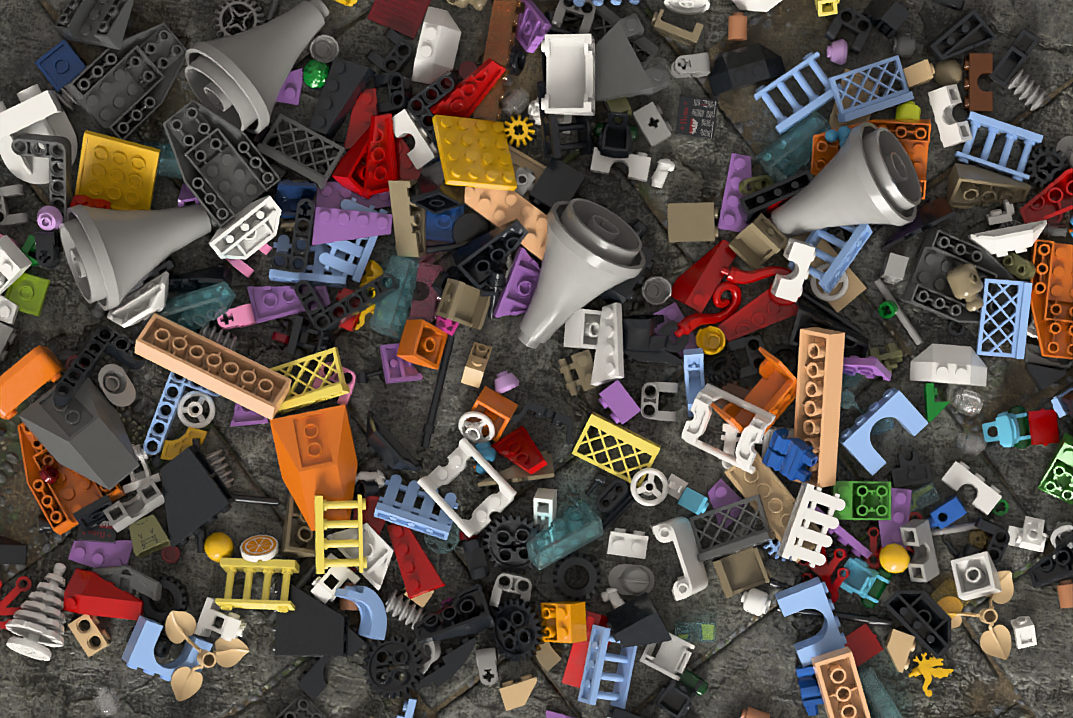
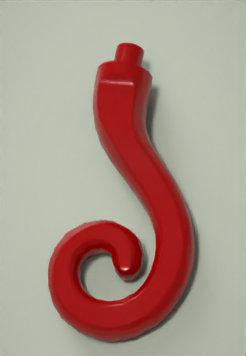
(745, 277)
(694, 320)

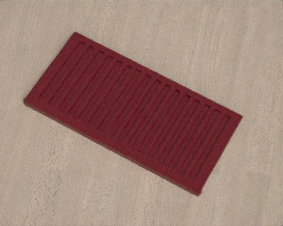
(400, 15)

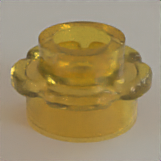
(982, 538)

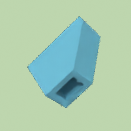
(693, 501)

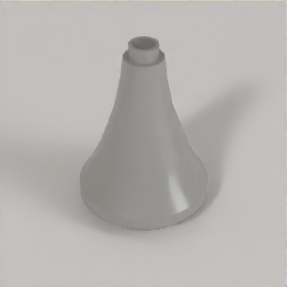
(245, 71)
(862, 184)
(119, 247)
(583, 257)

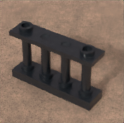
(551, 129)

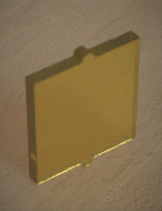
(947, 598)

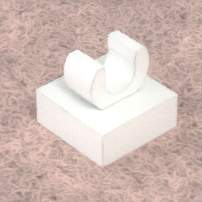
(676, 486)

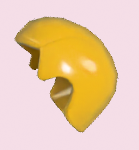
(373, 271)
(711, 340)
(219, 546)
(894, 558)

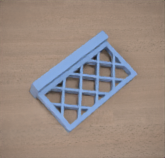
(874, 105)
(1020, 316)

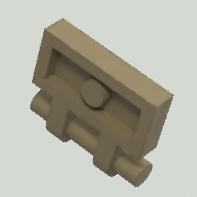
(584, 367)

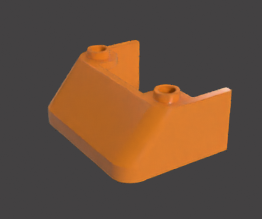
(27, 377)
(771, 393)

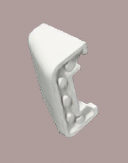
(569, 74)
(681, 533)

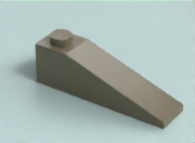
(977, 186)
(517, 474)
(296, 536)

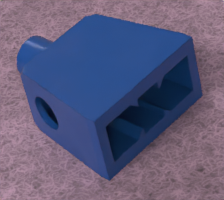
(951, 507)

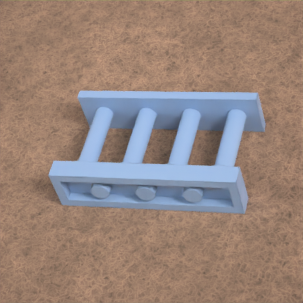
(799, 111)
(1012, 133)
(840, 263)
(594, 665)

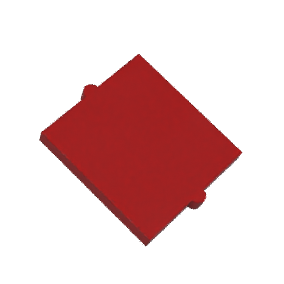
(1043, 427)
(863, 644)

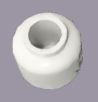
(756, 601)

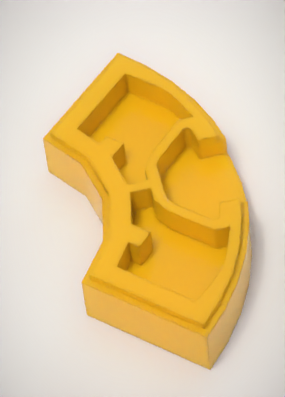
(174, 448)

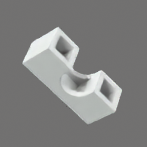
(942, 103)
(425, 150)
(637, 164)
(790, 286)
(959, 475)

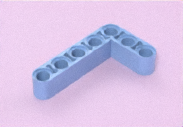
(167, 420)

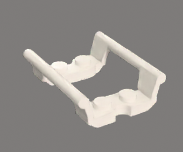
(751, 434)
(444, 475)

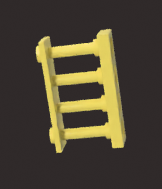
(323, 544)
(269, 567)

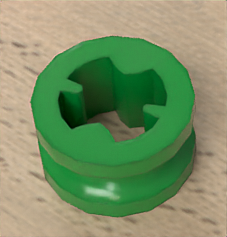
(892, 307)
(1000, 513)

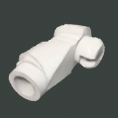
(661, 172)
(376, 476)
(612, 595)

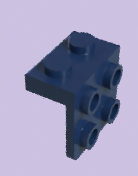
(290, 193)

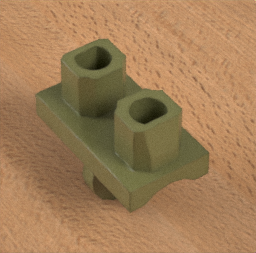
(888, 359)

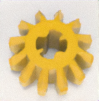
(525, 129)

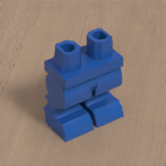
(790, 456)
(809, 689)

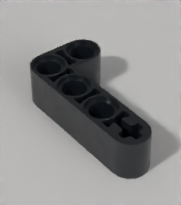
(298, 234)

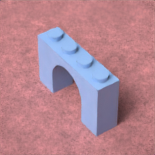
(857, 437)
(812, 596)
(141, 646)

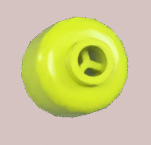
(908, 110)

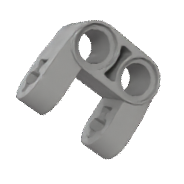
(575, 10)
(695, 66)
(14, 219)
(653, 401)
(511, 587)
(487, 660)

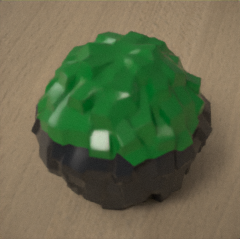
(315, 74)

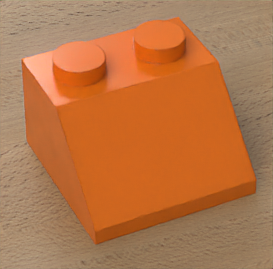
(422, 343)
(497, 408)

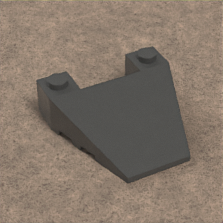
(618, 67)

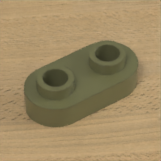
(754, 184)
(1017, 265)

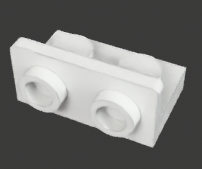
(627, 544)

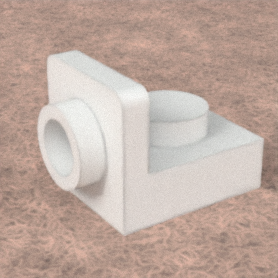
(999, 216)
(1024, 632)

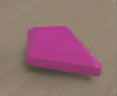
(446, 325)

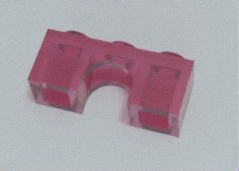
(426, 309)

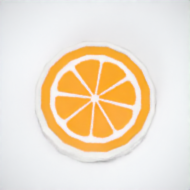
(259, 547)

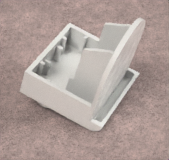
(35, 114)

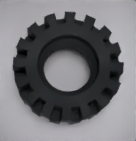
(730, 364)

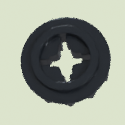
(516, 60)
(680, 342)

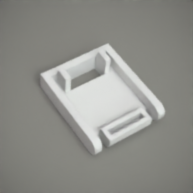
(670, 658)

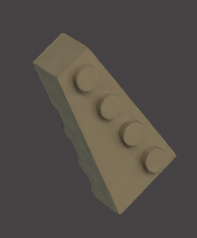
(408, 219)

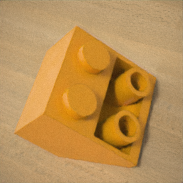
(564, 621)

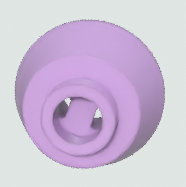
(837, 51)
(49, 218)
(505, 382)

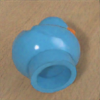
(842, 134)
(487, 452)

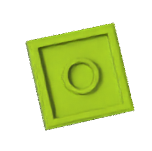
(28, 293)

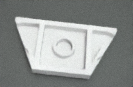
(374, 548)

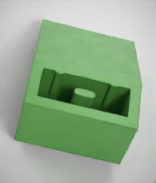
(1059, 472)
(863, 500)

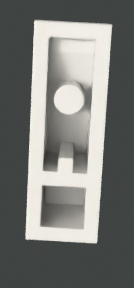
(545, 507)

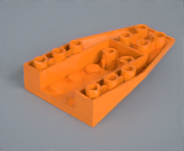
(912, 134)
(1053, 297)
(317, 459)
(64, 496)

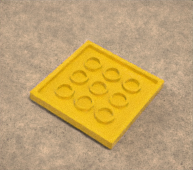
(474, 153)
(117, 171)

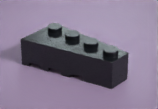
(807, 317)

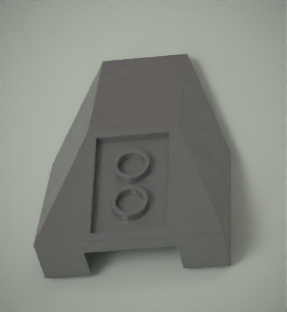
(95, 21)
(131, 82)
(217, 161)
(929, 283)
(83, 434)

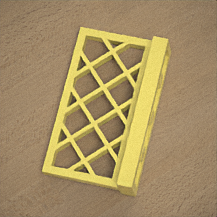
(315, 395)
(623, 434)

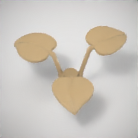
(997, 639)
(187, 681)

